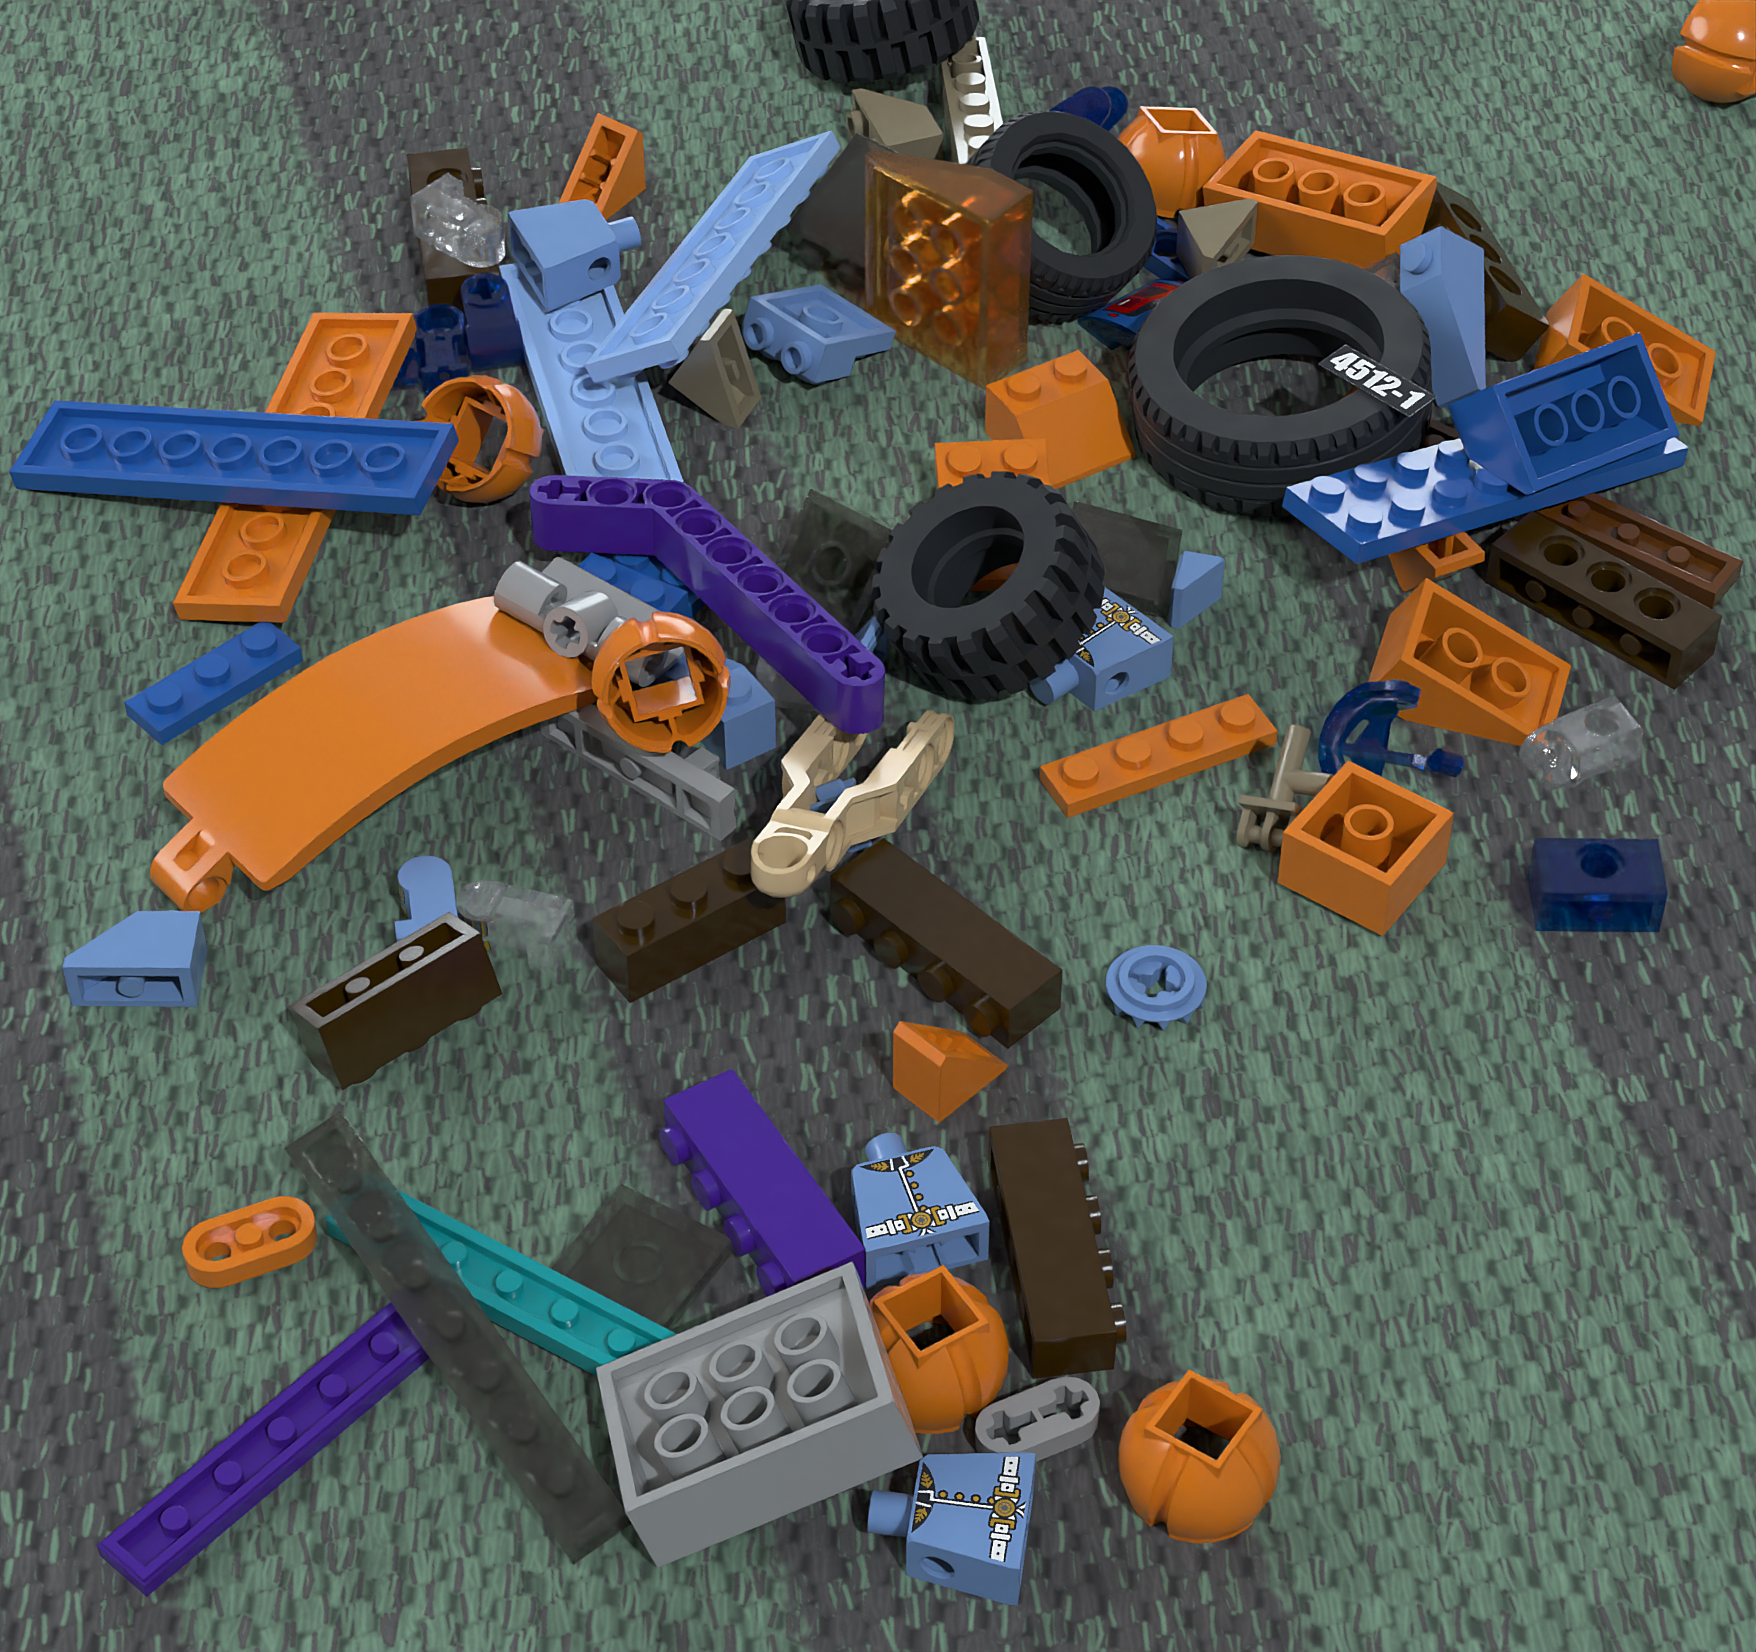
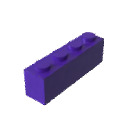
(756, 1184)

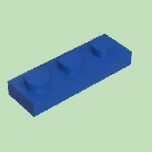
(213, 681)

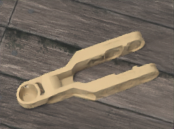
(805, 842)

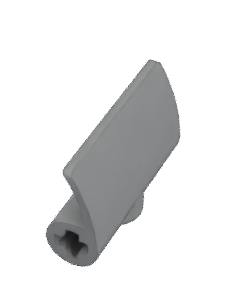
(577, 613)

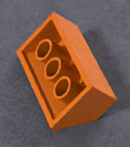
(1323, 200)

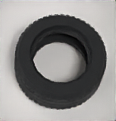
(1102, 185)

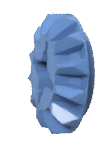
(1144, 966)

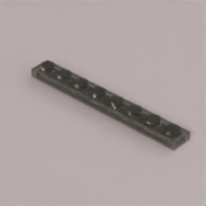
(459, 1339)

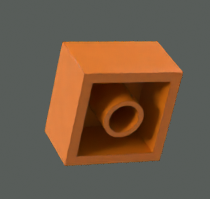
(1365, 847)

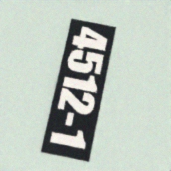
(1377, 380)

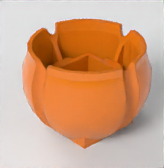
(1718, 51)
(1176, 154)
(471, 406)
(671, 710)
(955, 1373)
(1184, 1487)

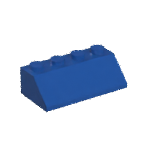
(1566, 416)

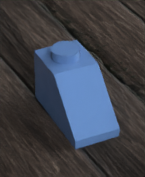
(141, 962)

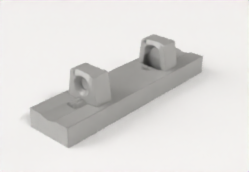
(681, 785)

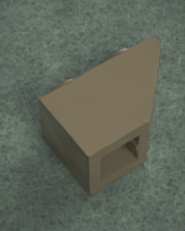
(895, 124)

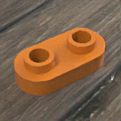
(249, 1242)

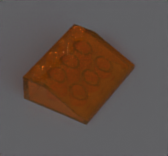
(949, 261)

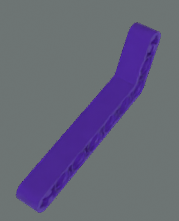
(726, 574)

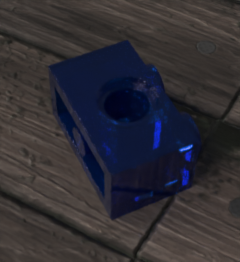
(1597, 885)

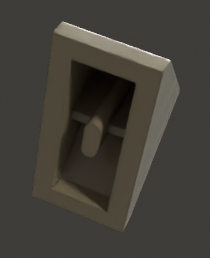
(1215, 235)
(720, 373)

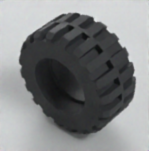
(878, 37)
(1018, 627)

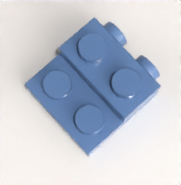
(813, 332)

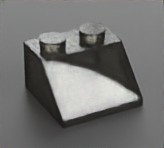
(835, 557)

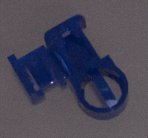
(436, 351)

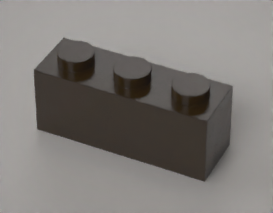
(684, 923)
(396, 1000)

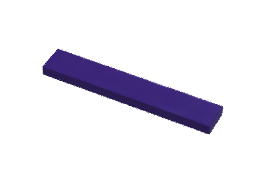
(263, 1452)

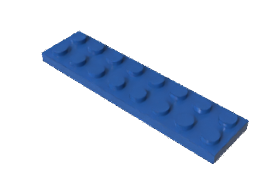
(236, 457)
(1441, 494)

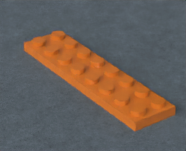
(262, 553)

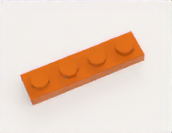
(1157, 755)

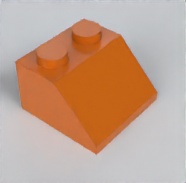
(1069, 407)

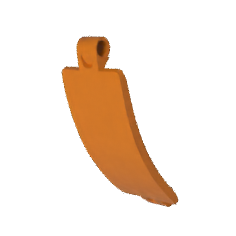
(351, 739)

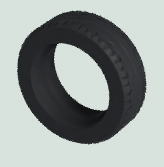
(1260, 311)

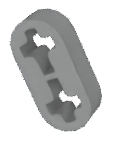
(1035, 1419)

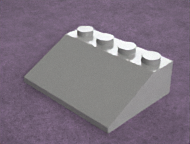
(754, 1415)

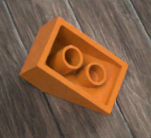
(1595, 315)
(1469, 668)

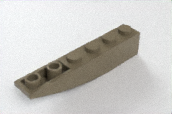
(968, 99)

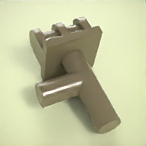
(1279, 808)

